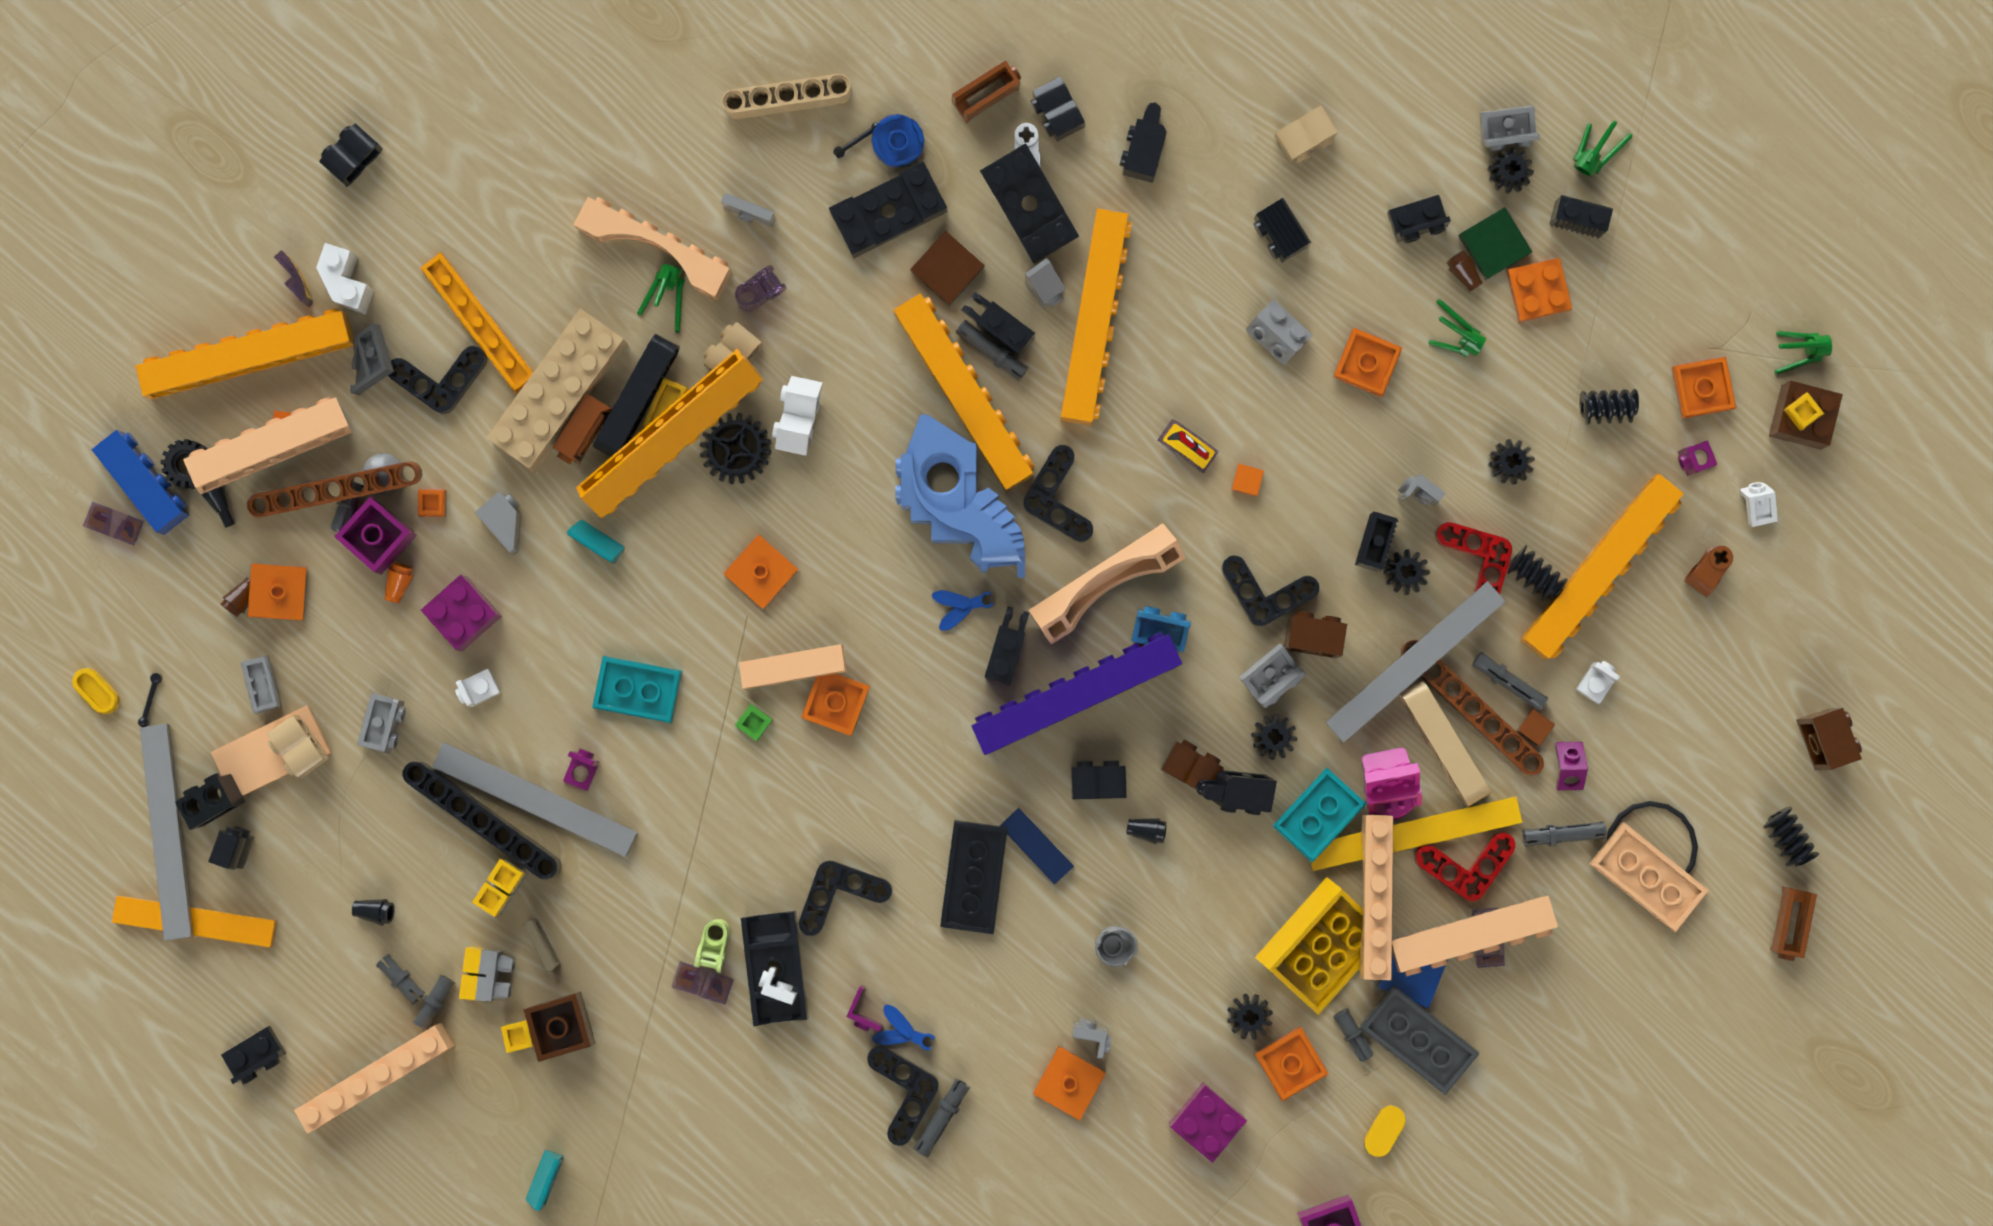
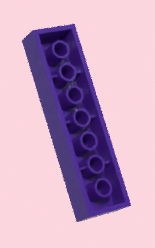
(1076, 694)

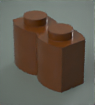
(1190, 766)

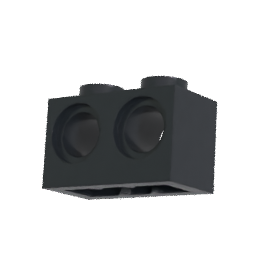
(210, 803)

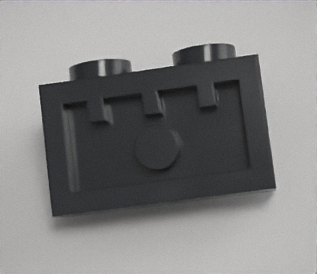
(1418, 218)
(253, 1054)

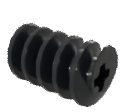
(1609, 405)
(1536, 574)
(1789, 837)

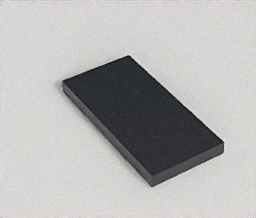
(974, 876)

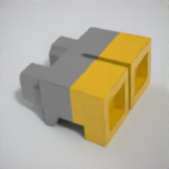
(503, 884)
(490, 964)

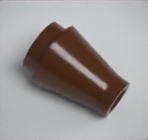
(1464, 270)
(237, 599)

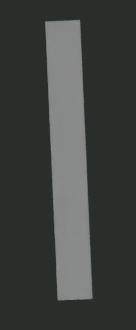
(1415, 662)
(535, 799)
(166, 832)

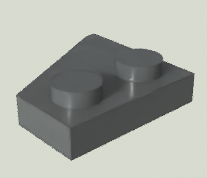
(370, 359)

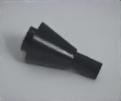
(218, 501)

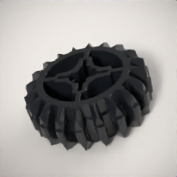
(741, 438)

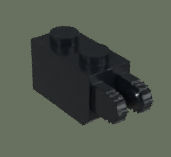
(1145, 147)
(1001, 326)
(1006, 649)
(1239, 791)

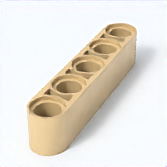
(775, 90)
(1444, 743)

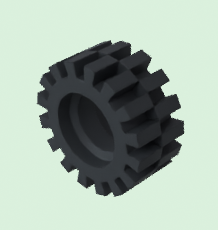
(172, 460)

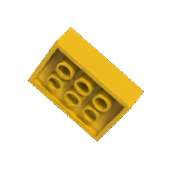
(1317, 946)

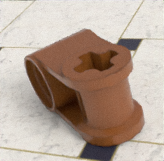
(1706, 573)

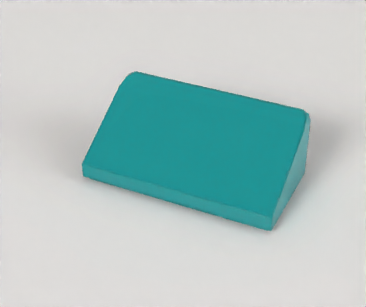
(596, 541)
(544, 1179)

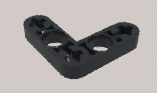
(445, 386)
(1047, 494)
(1269, 602)
(838, 882)
(911, 1084)

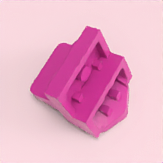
(1391, 783)

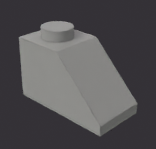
(1045, 284)
(503, 520)

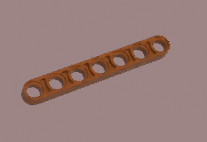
(346, 486)
(1485, 712)

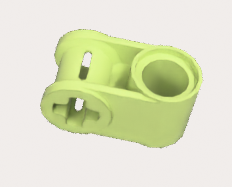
(713, 951)

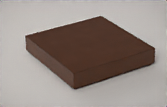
(947, 268)

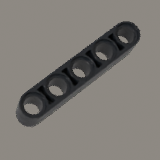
(636, 395)

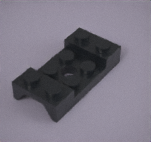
(911, 194)
(1044, 227)
(774, 939)

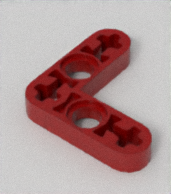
(1484, 551)
(1465, 876)

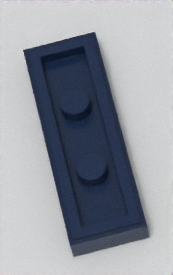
(1037, 846)

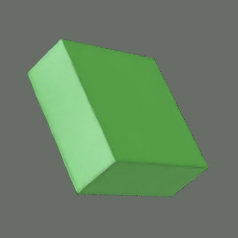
(753, 722)

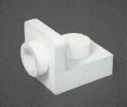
(1760, 504)
(1597, 681)
(477, 688)
(780, 991)

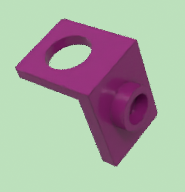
(1688, 460)
(585, 759)
(1571, 764)
(862, 1021)

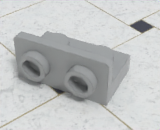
(1425, 490)

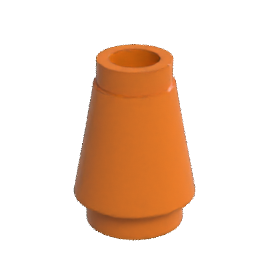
(397, 581)

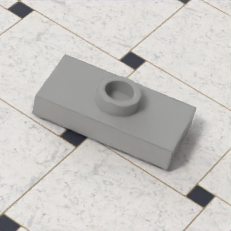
(748, 211)
(261, 684)

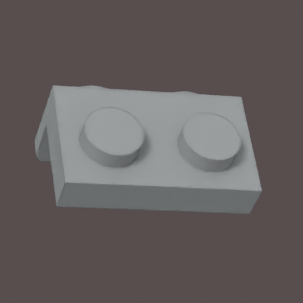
(1508, 127)
(1278, 332)
(1272, 676)
(382, 723)
(1088, 1030)

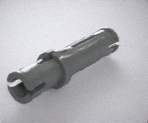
(992, 350)
(1501, 675)
(1558, 834)
(944, 1113)

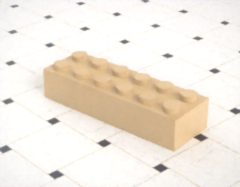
(556, 389)

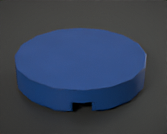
(897, 140)

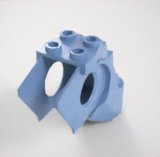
(961, 513)

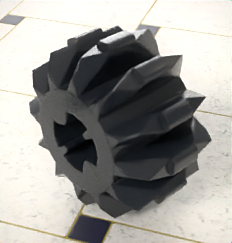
(1515, 161)
(1506, 452)
(1403, 562)
(1280, 730)
(1255, 1009)

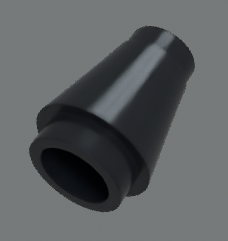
(1149, 830)
(374, 911)

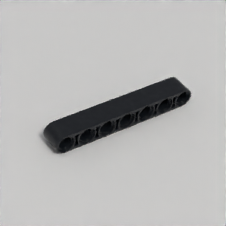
(469, 818)

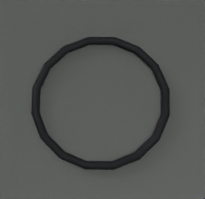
(1664, 806)

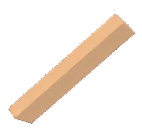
(793, 666)

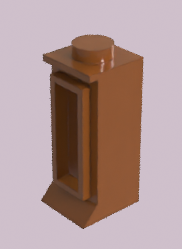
(1009, 76)
(581, 429)
(1803, 923)

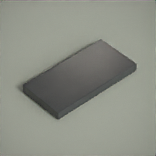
(1419, 1039)

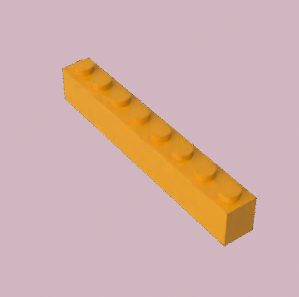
(1094, 317)
(245, 355)
(963, 392)
(669, 434)
(1602, 566)

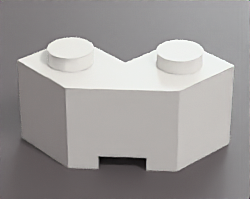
(335, 270)
(800, 408)

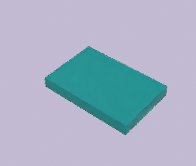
(637, 689)
(1319, 815)

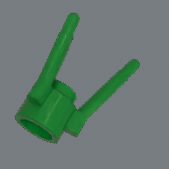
(1589, 161)
(666, 280)
(1470, 338)
(1815, 345)

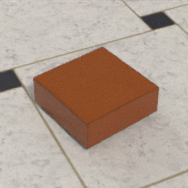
(1535, 727)

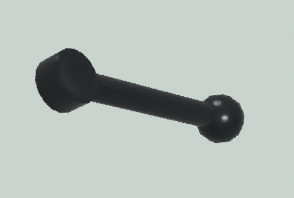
(840, 151)
(155, 679)

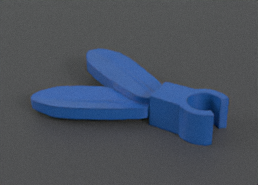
(962, 605)
(903, 1030)

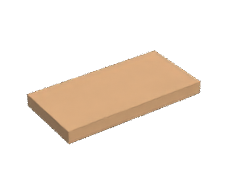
(252, 759)
(1649, 877)

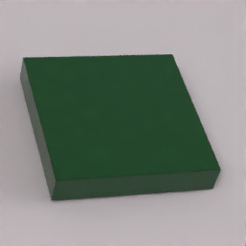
(1495, 243)

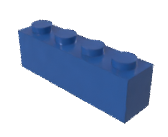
(141, 482)

